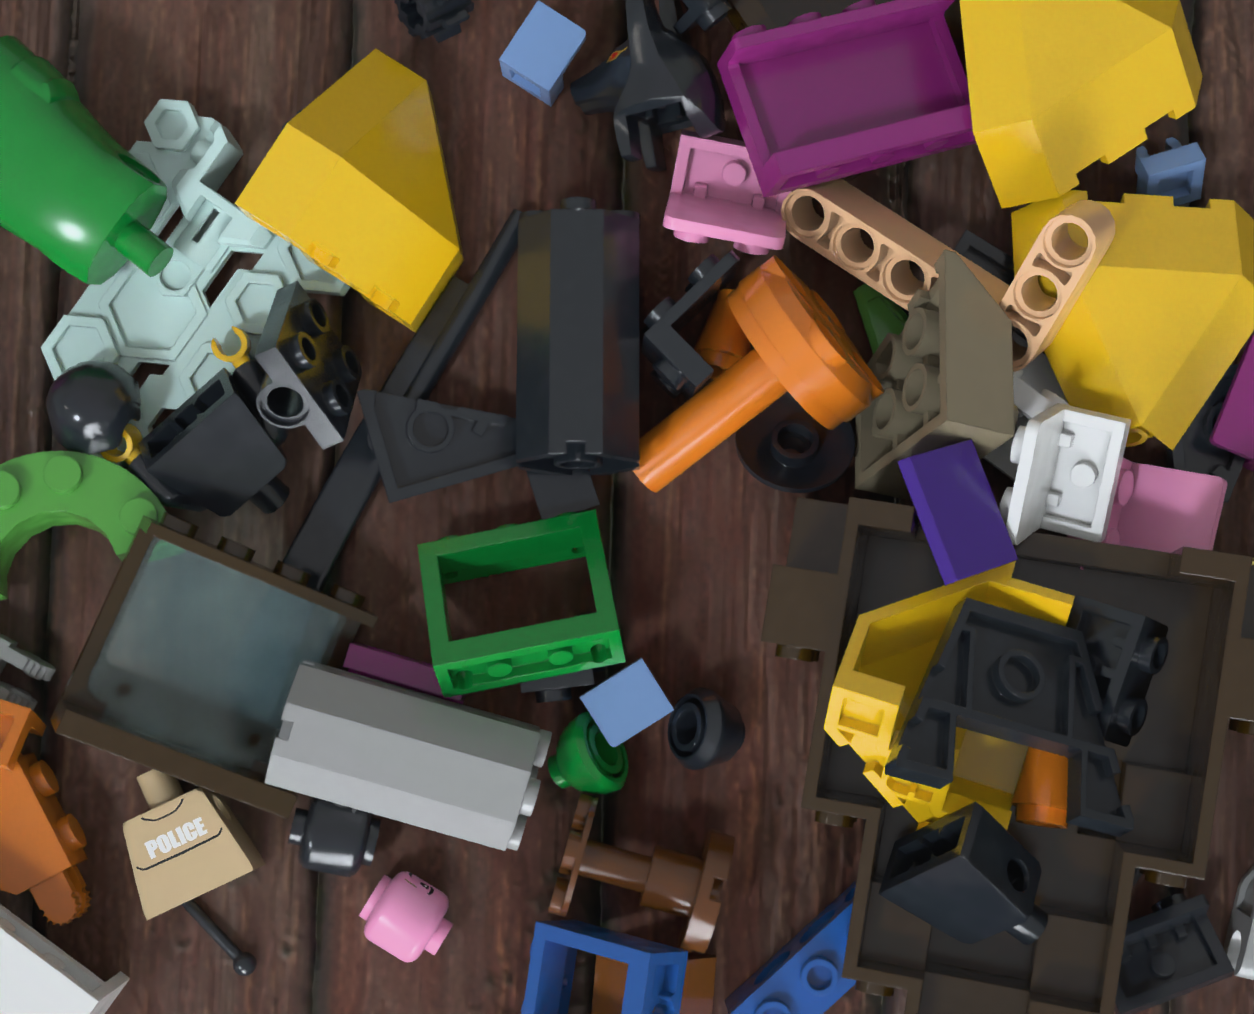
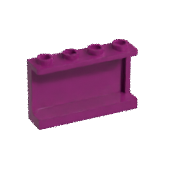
(847, 92)

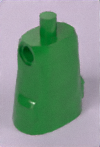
(68, 179)

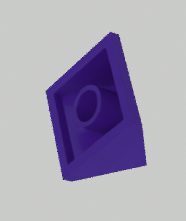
(957, 511)

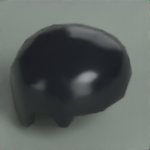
(92, 406)

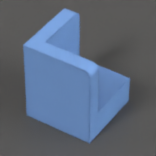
(542, 52)
(626, 703)

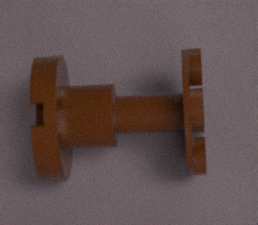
(666, 880)

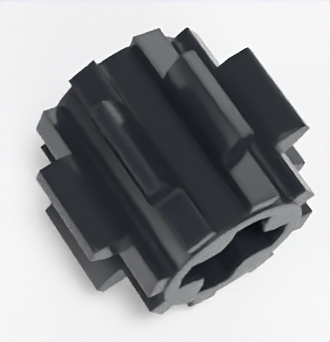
(434, 17)

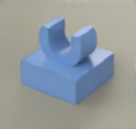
(1172, 172)

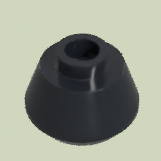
(704, 729)

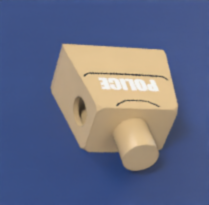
(184, 844)

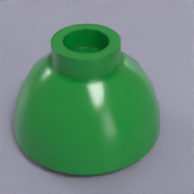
(587, 759)

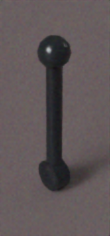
(243, 962)

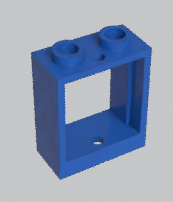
(652, 978)

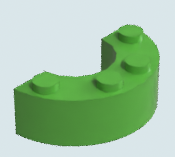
(69, 490)

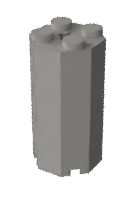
(408, 756)

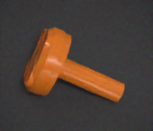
(795, 351)

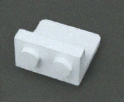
(1065, 473)

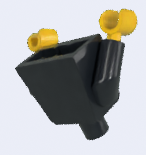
(214, 446)

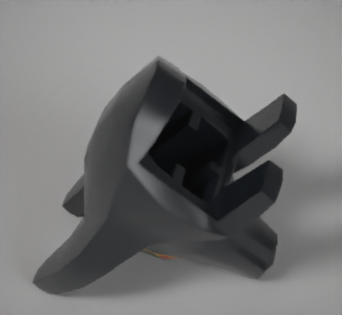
(653, 82)

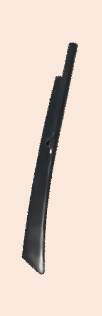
(415, 377)

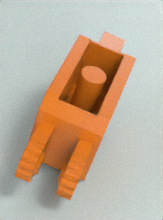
(40, 842)

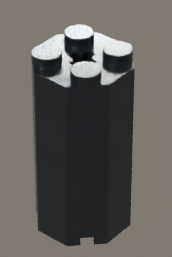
(578, 339)

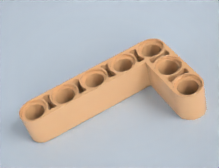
(899, 241)

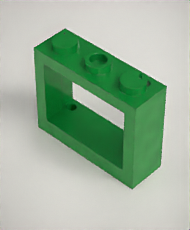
(526, 651)

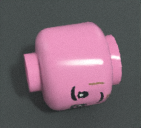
(406, 916)

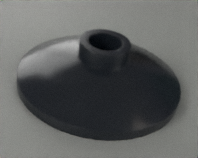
(784, 426)

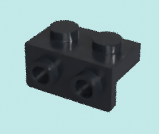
(1169, 954)

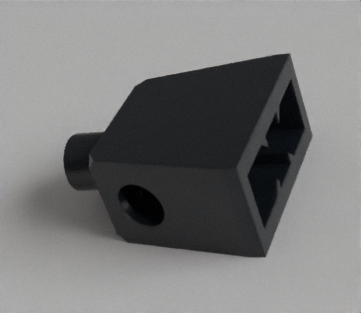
(967, 878)

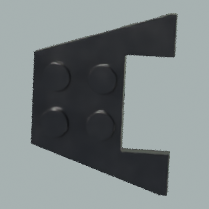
(1018, 684)

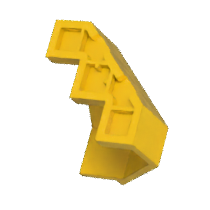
(1070, 85)
(365, 189)
(1157, 312)
(884, 672)

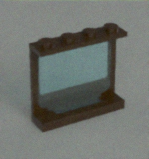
(201, 659)

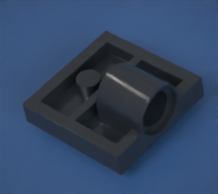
(307, 356)

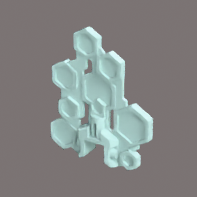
(169, 315)

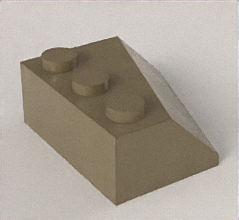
(941, 380)

